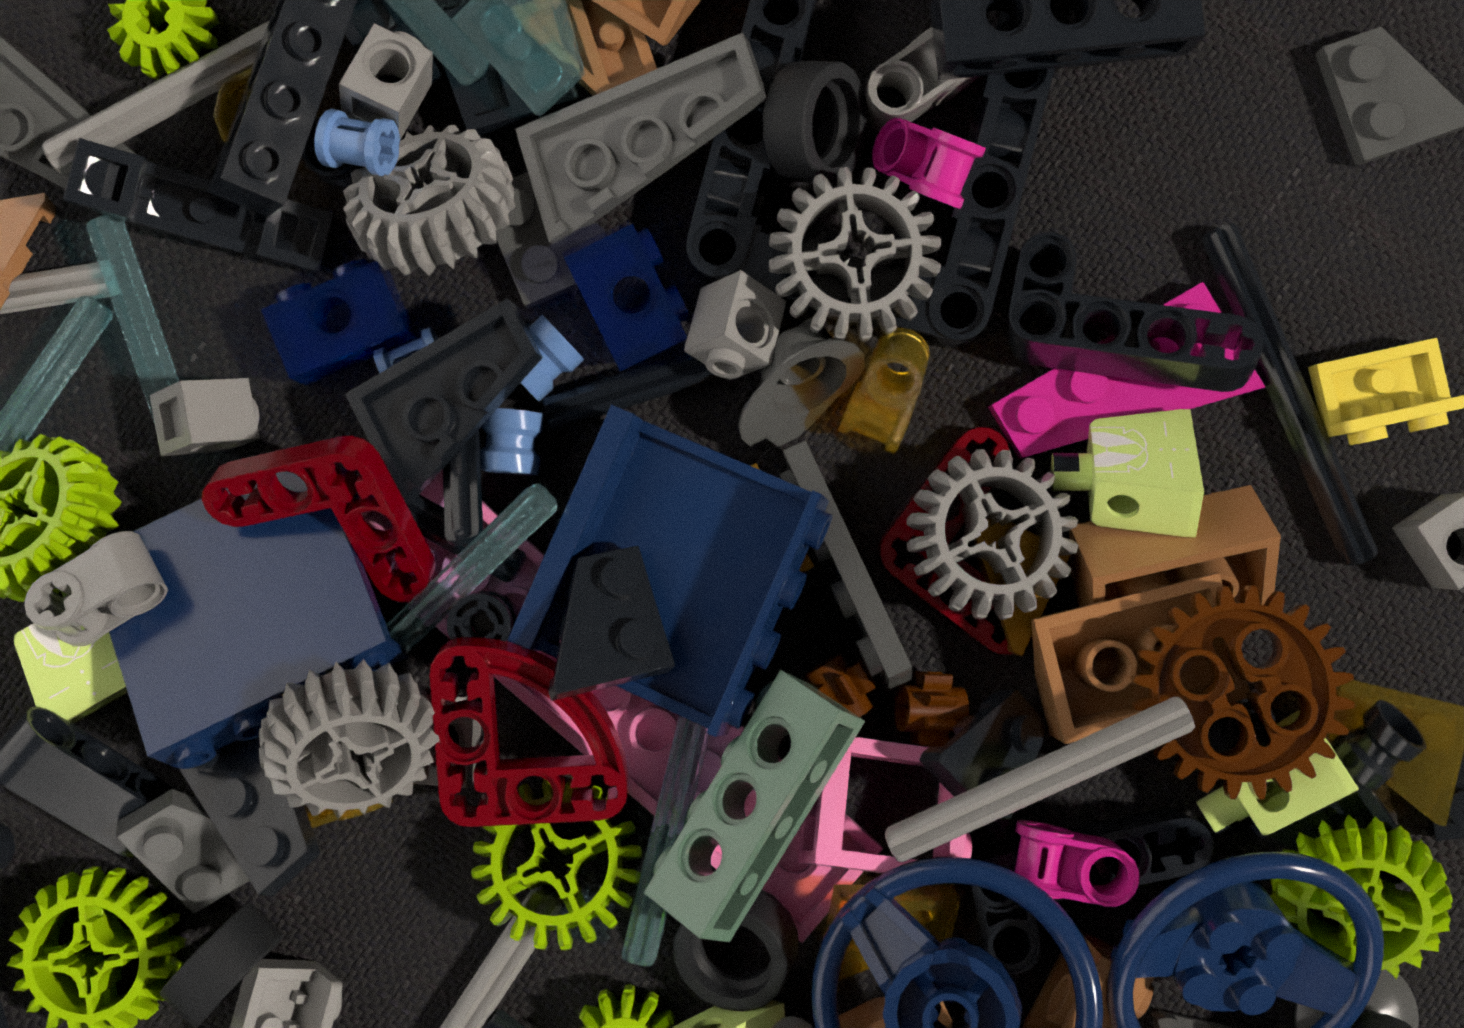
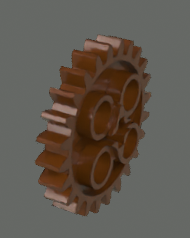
(1295, 665)

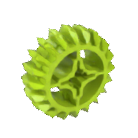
(51, 509)
(529, 874)
(1407, 918)
(94, 998)

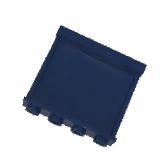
(716, 551)
(241, 623)

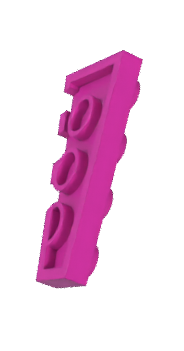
(1064, 402)

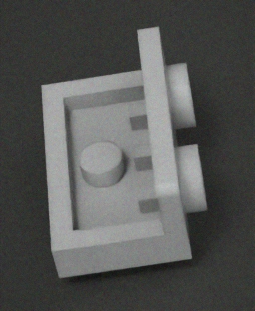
(288, 996)

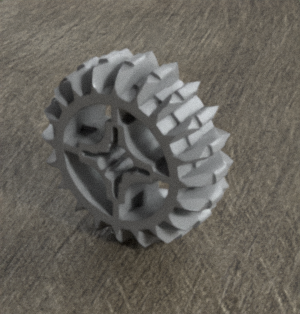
(435, 204)
(881, 250)
(1038, 510)
(348, 739)

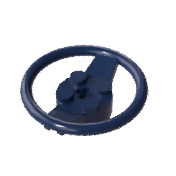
(1239, 951)
(922, 972)

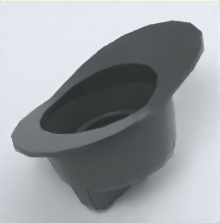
(798, 385)

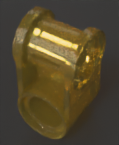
(886, 398)

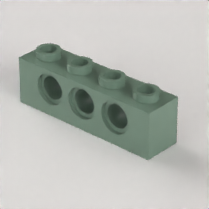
(786, 790)

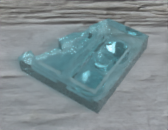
(527, 45)

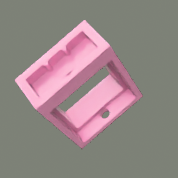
(824, 825)

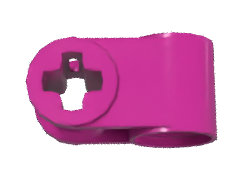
(925, 159)
(1062, 862)

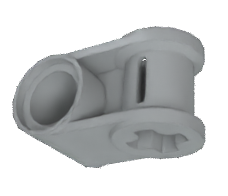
(916, 78)
(102, 590)

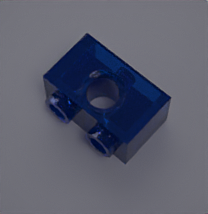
(301, 315)
(635, 331)

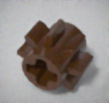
(843, 682)
(930, 708)

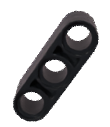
(74, 776)

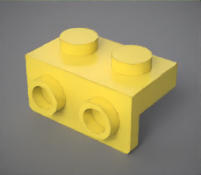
(1382, 389)

